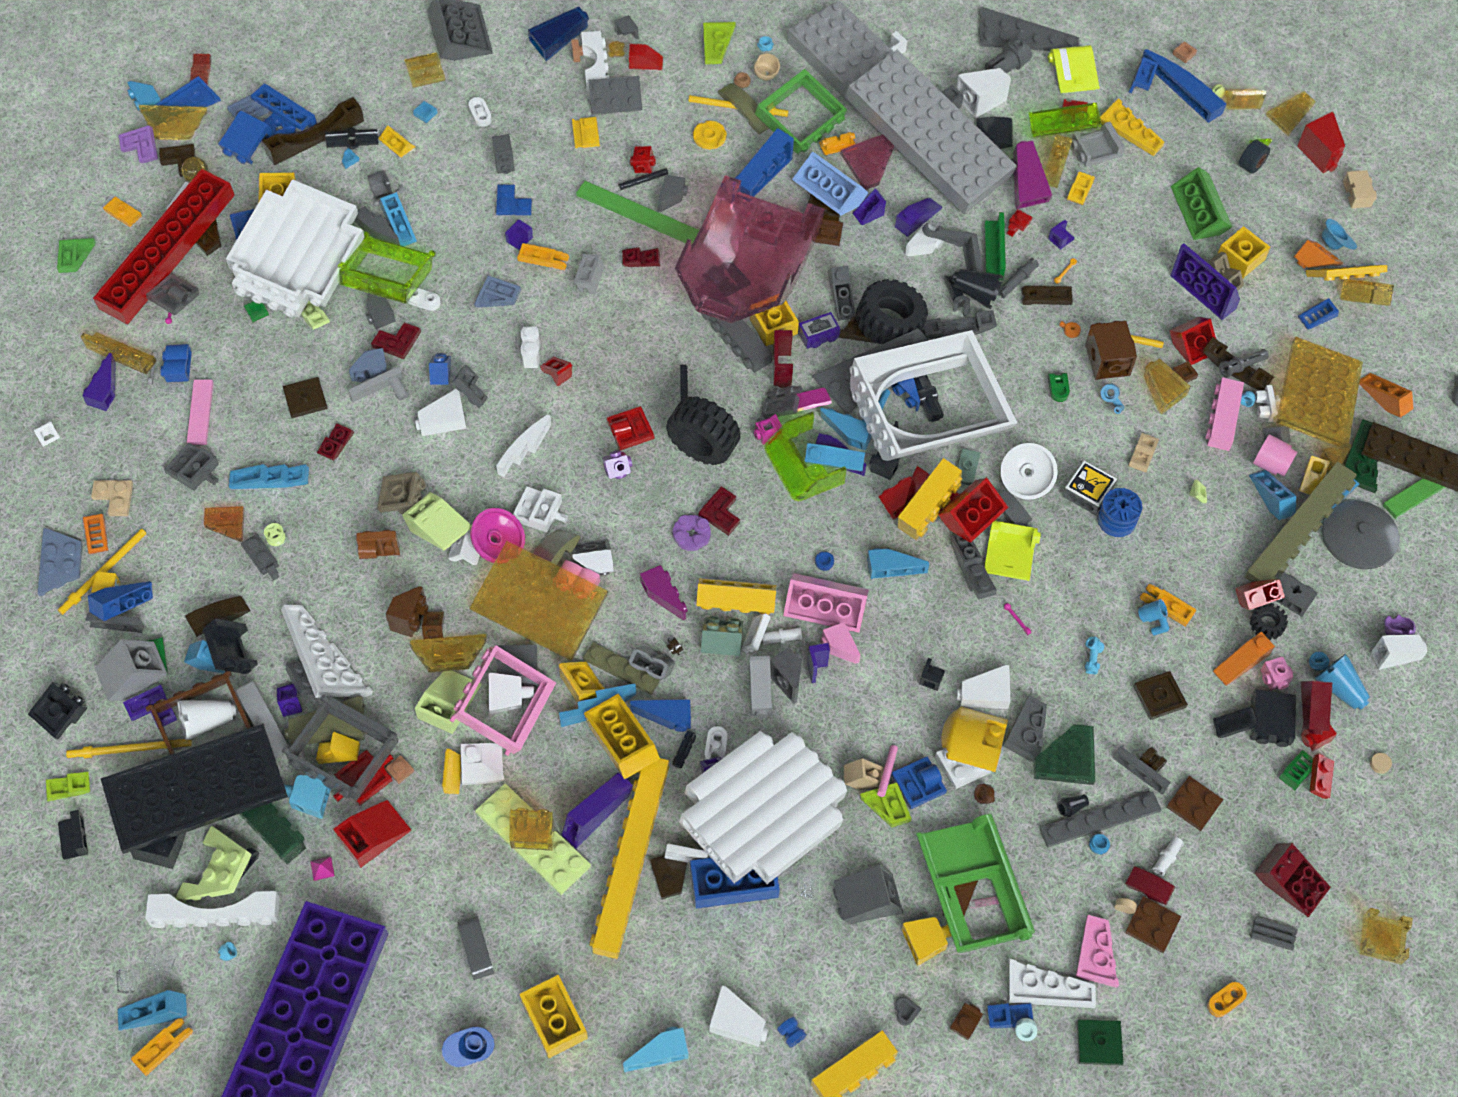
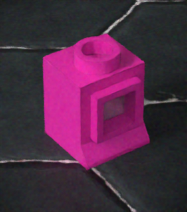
(766, 428)

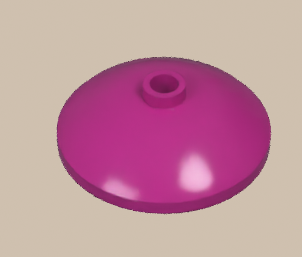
(500, 526)

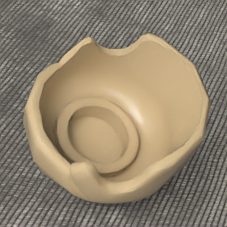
(768, 63)

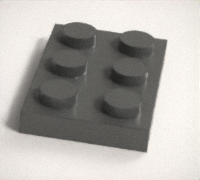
(615, 95)

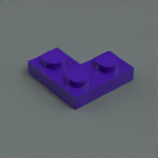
(137, 705)

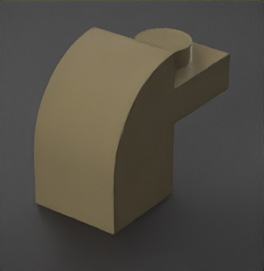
(1221, 264)

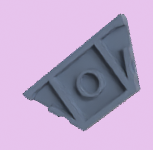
(59, 561)

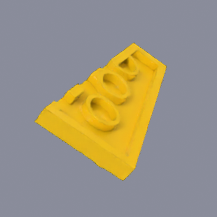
(1132, 128)
(1345, 272)

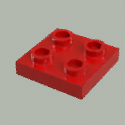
(630, 428)

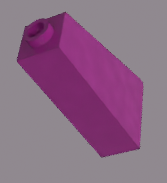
(1029, 177)

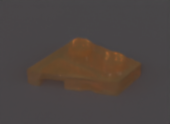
(225, 521)

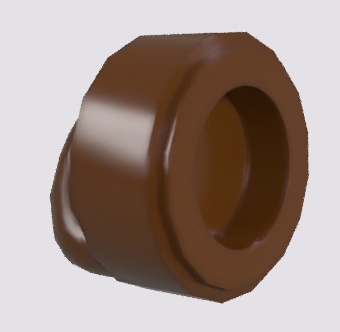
(984, 794)

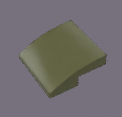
(555, 545)

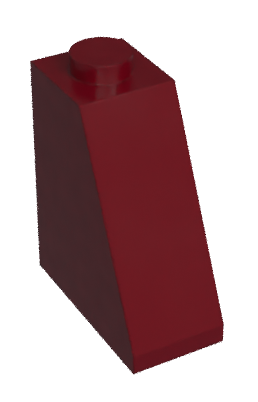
(1316, 705)

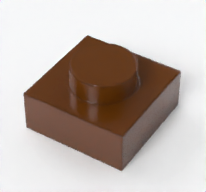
(1186, 371)

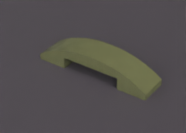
(744, 104)

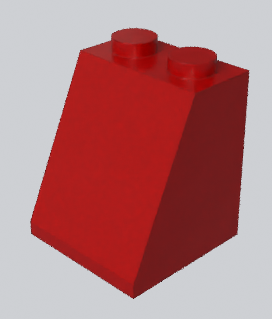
(1323, 142)

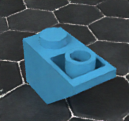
(143, 94)
(200, 657)

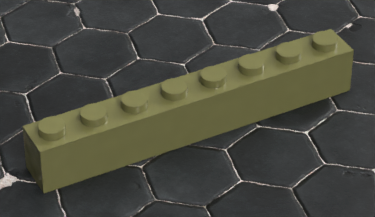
(1302, 524)

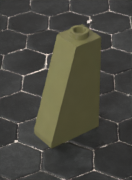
(329, 725)

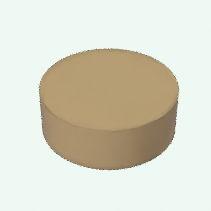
(1380, 763)
(1125, 905)

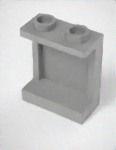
(1098, 146)

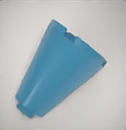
(1345, 683)

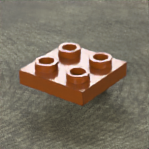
(377, 544)

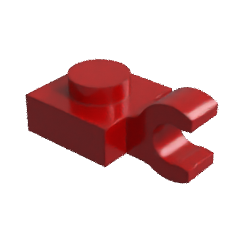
(1018, 221)

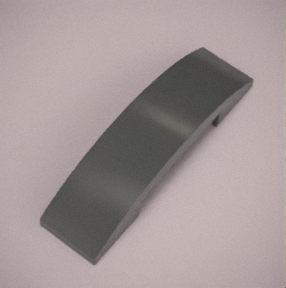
(980, 323)

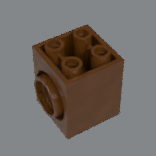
(1111, 350)

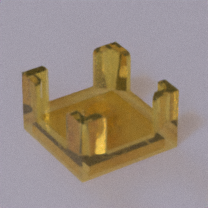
(1385, 937)

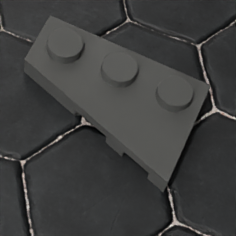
(1027, 730)

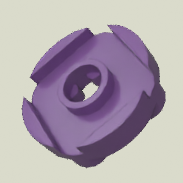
(694, 542)

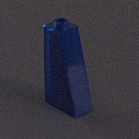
(557, 32)

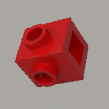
(643, 159)

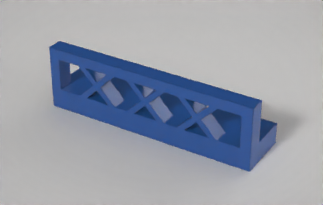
(282, 104)

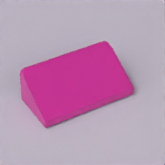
(813, 399)

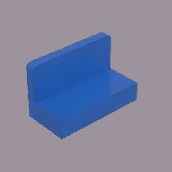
(1144, 74)

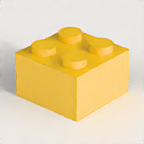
(1244, 251)
(774, 319)

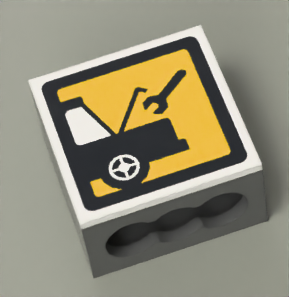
(1089, 487)

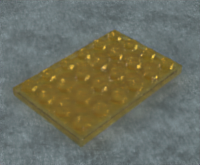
(1319, 392)
(539, 600)

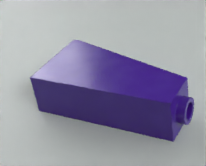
(595, 809)

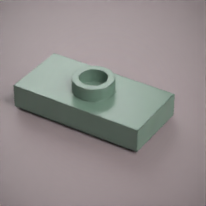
(968, 464)

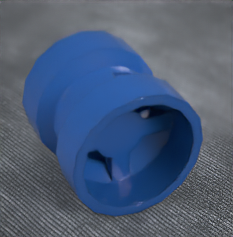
(791, 1032)

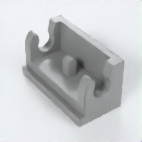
(589, 273)

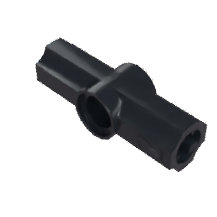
(362, 138)
(928, 398)

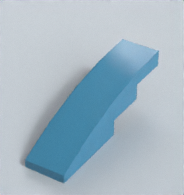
(272, 477)
(577, 716)

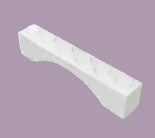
(258, 907)

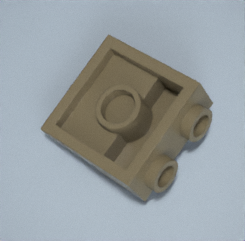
(400, 492)

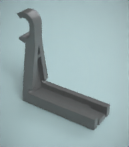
(967, 240)

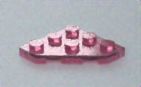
(869, 160)

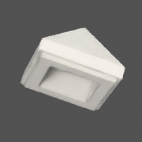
(44, 430)

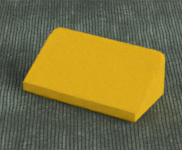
(395, 141)
(451, 772)

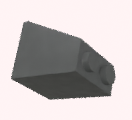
(867, 895)

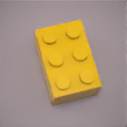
(553, 1016)

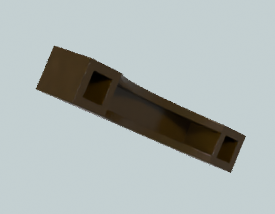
(284, 146)

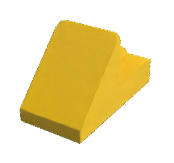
(1314, 474)
(338, 750)

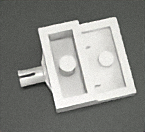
(539, 509)
(958, 772)

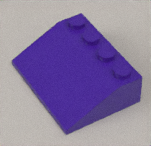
(1205, 283)

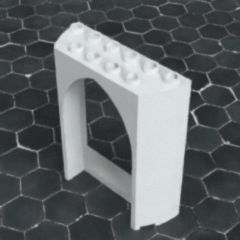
(880, 370)

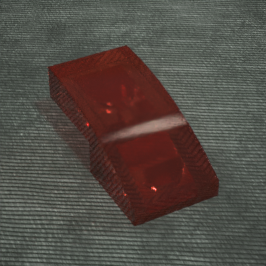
(201, 67)

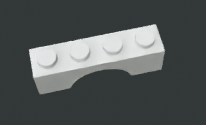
(593, 47)

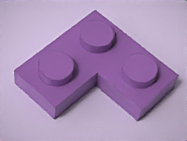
(142, 140)

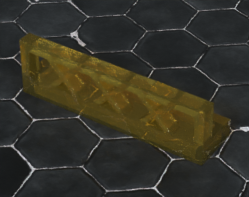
(121, 352)

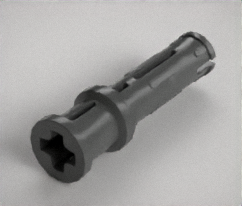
(1238, 364)

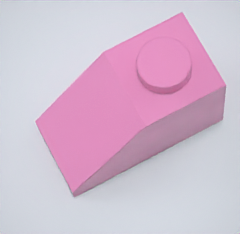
(841, 643)

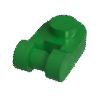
(1059, 391)

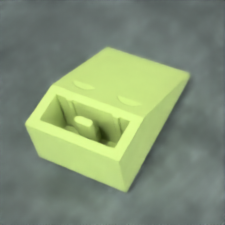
(436, 521)
(439, 700)

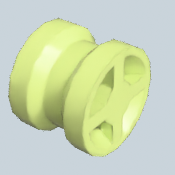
(272, 530)

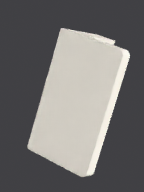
(464, 550)

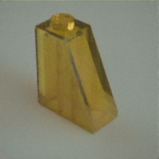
(1165, 385)

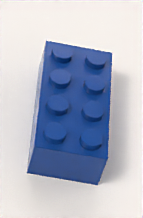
(715, 888)

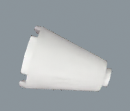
(203, 716)

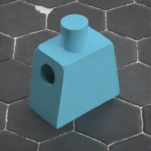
(308, 795)

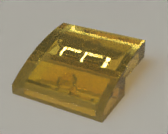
(424, 64)

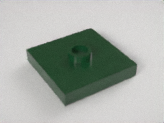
(1100, 1042)

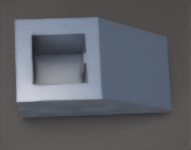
(368, 365)

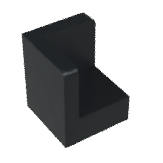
(931, 676)

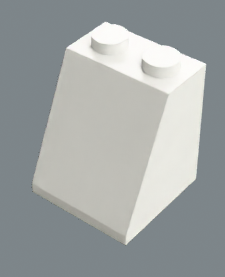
(983, 90)

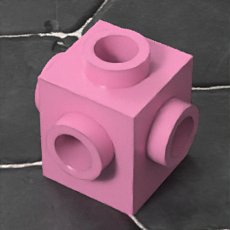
(1276, 674)

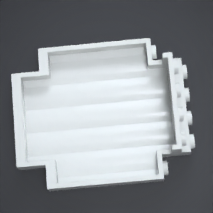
(294, 248)
(763, 806)

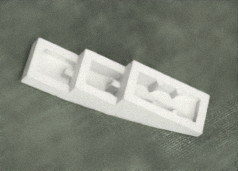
(525, 442)

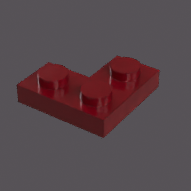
(399, 344)
(716, 511)

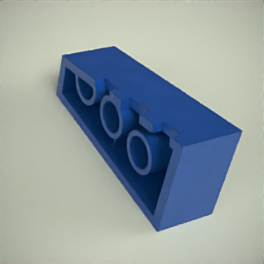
(766, 163)

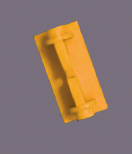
(835, 144)

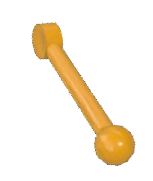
(1057, 280)

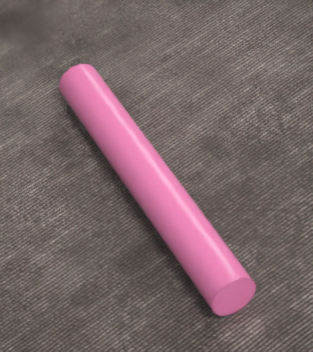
(887, 771)

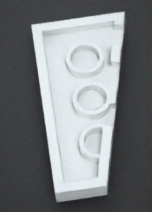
(1041, 987)

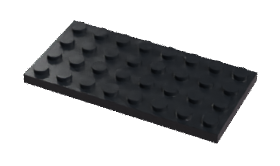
(193, 788)

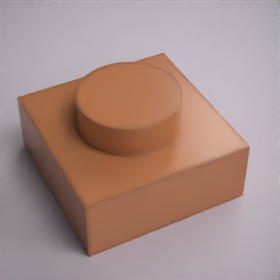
(577, 50)
(1184, 52)
(399, 769)

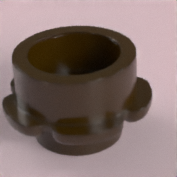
(674, 646)

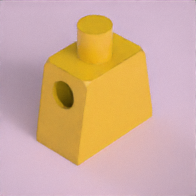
(925, 938)

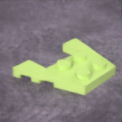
(222, 871)

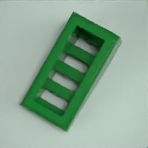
(1290, 780)

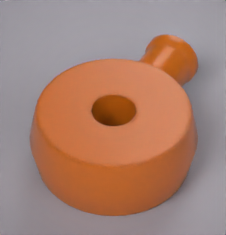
(1071, 329)

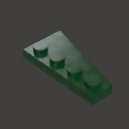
(1360, 464)

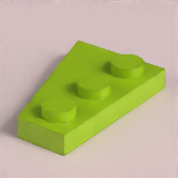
(716, 40)

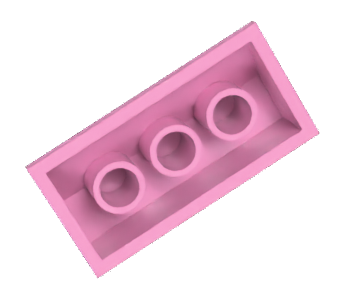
(825, 602)

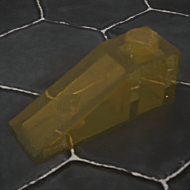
(1057, 159)

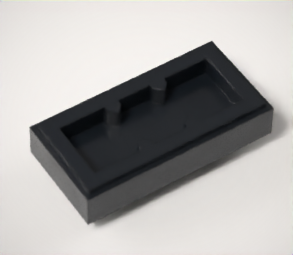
(1235, 722)

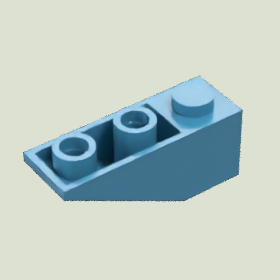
(848, 428)

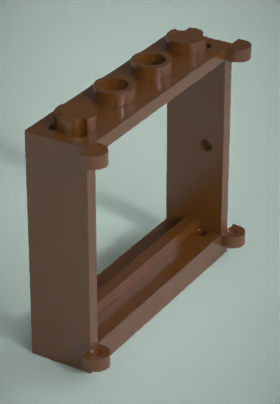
(197, 690)

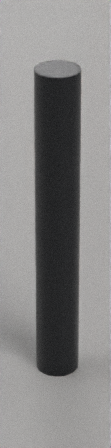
(633, 182)

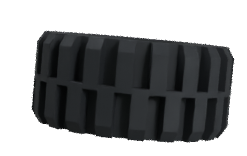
(891, 296)
(703, 430)

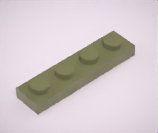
(620, 668)

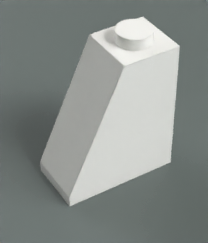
(441, 415)
(1398, 650)
(986, 690)
(737, 1020)

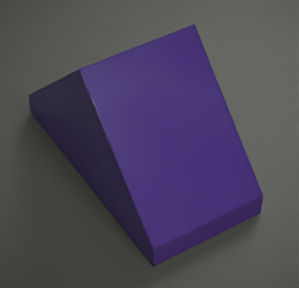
(871, 208)

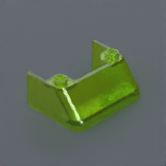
(797, 478)

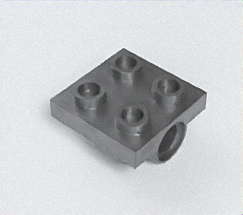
(172, 294)

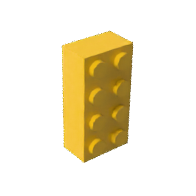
(929, 499)
(621, 736)

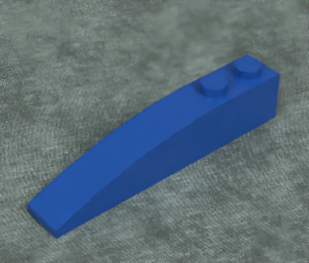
(1188, 87)

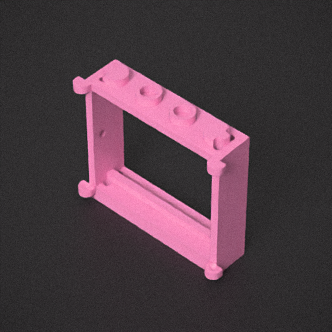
(530, 715)

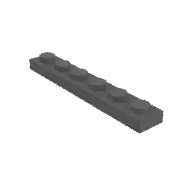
(1100, 819)

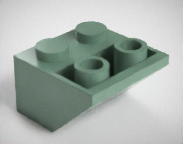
(722, 636)

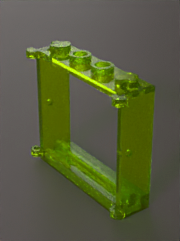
(380, 286)

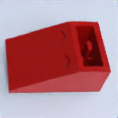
(371, 832)

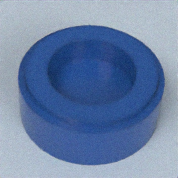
(824, 561)

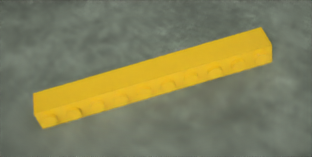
(630, 860)

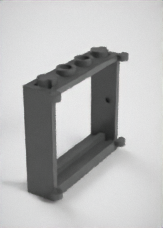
(355, 719)

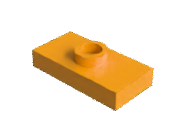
(122, 211)

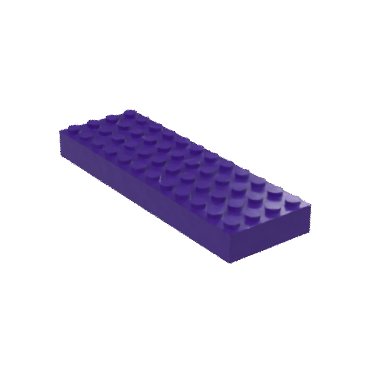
(308, 1006)

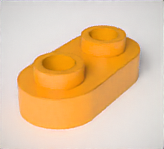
(1225, 999)

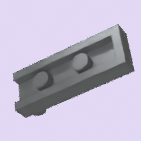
(118, 623)

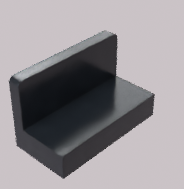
(73, 836)

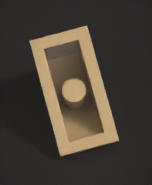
(863, 774)

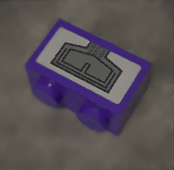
(819, 330)

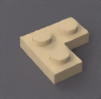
(116, 491)

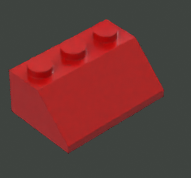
(973, 510)

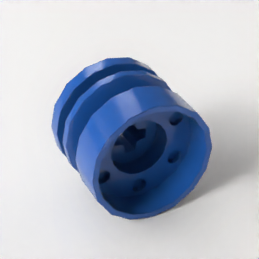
(1119, 512)

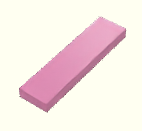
(200, 412)

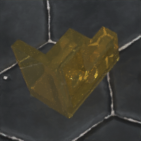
(1367, 292)

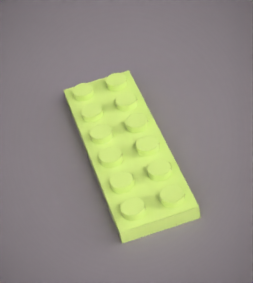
(557, 867)

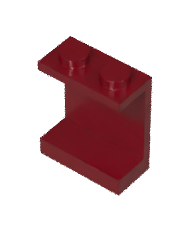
(782, 347)

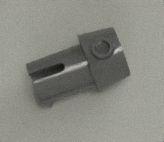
(1013, 56)

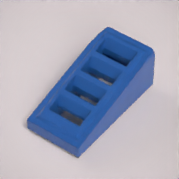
(1330, 307)

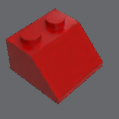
(1192, 338)

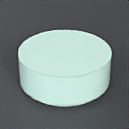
(1026, 1029)

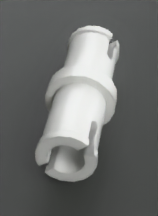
(782, 636)
(1167, 856)

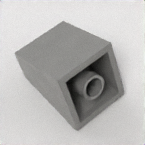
(129, 669)

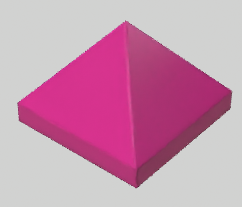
(322, 868)

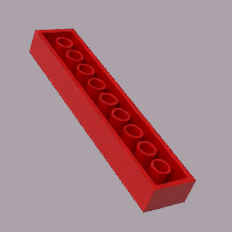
(164, 246)

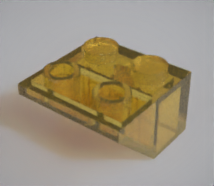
(531, 829)

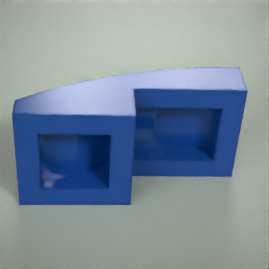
(1007, 1016)

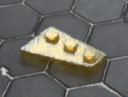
(1291, 112)

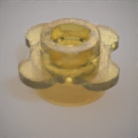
(616, 45)

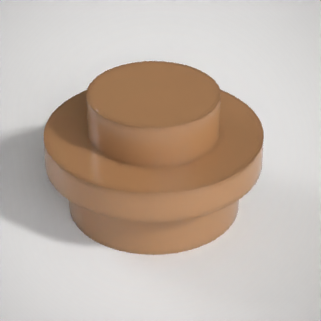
(742, 80)

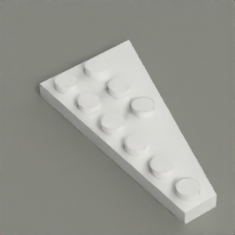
(322, 661)

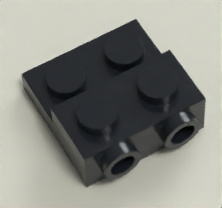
(57, 709)

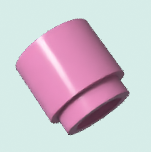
(1275, 456)

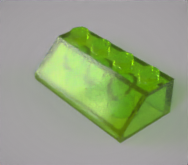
(1064, 120)

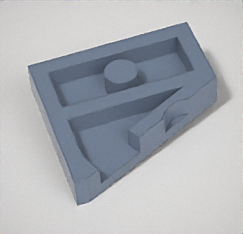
(497, 293)

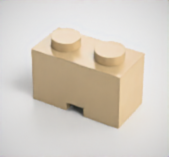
(1360, 189)

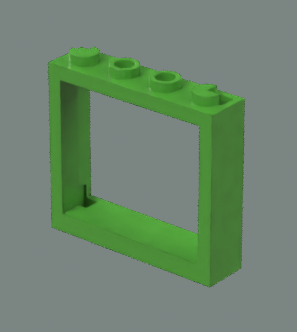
(819, 92)

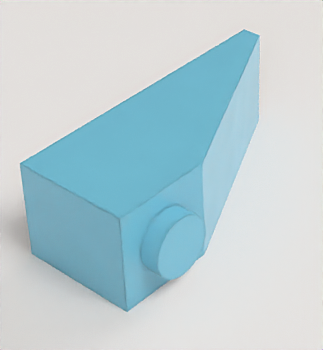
(663, 1049)

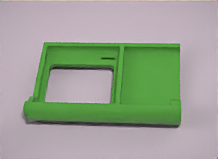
(969, 855)

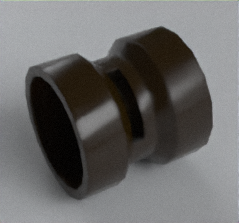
(1153, 760)

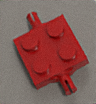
(352, 772)

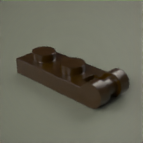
(1047, 295)

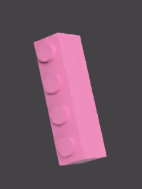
(1225, 414)

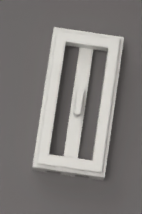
(755, 633)
(684, 853)

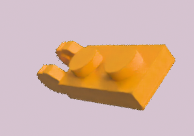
(542, 256)
(1176, 608)
(160, 1047)

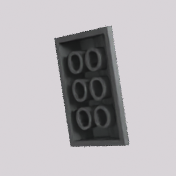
(459, 29)

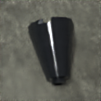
(978, 285)

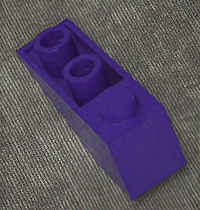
(102, 387)

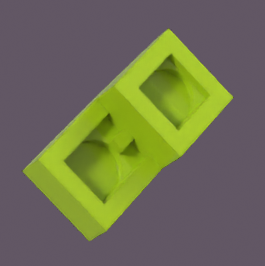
(72, 785)

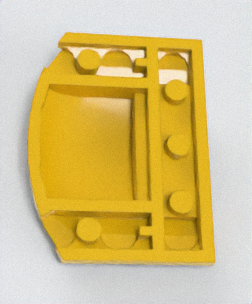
(974, 738)

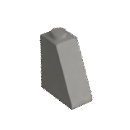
(760, 686)

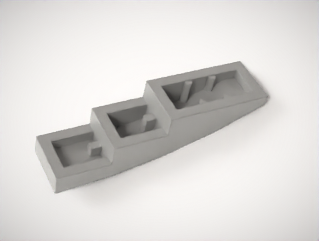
(260, 714)

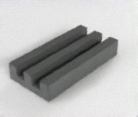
(1290, 946)

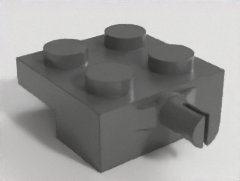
(193, 467)

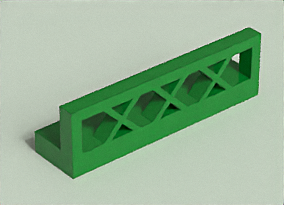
(995, 246)

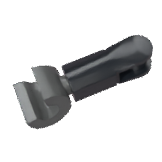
(957, 296)

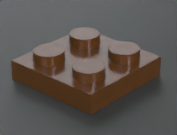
(1194, 803)
(1153, 924)

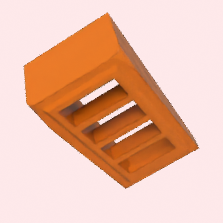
(95, 519)

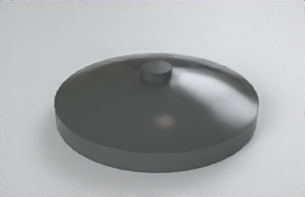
(1361, 535)

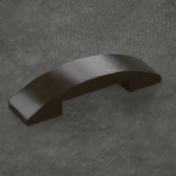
(1254, 378)

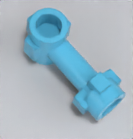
(1095, 647)

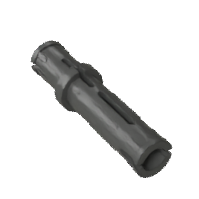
(1022, 273)

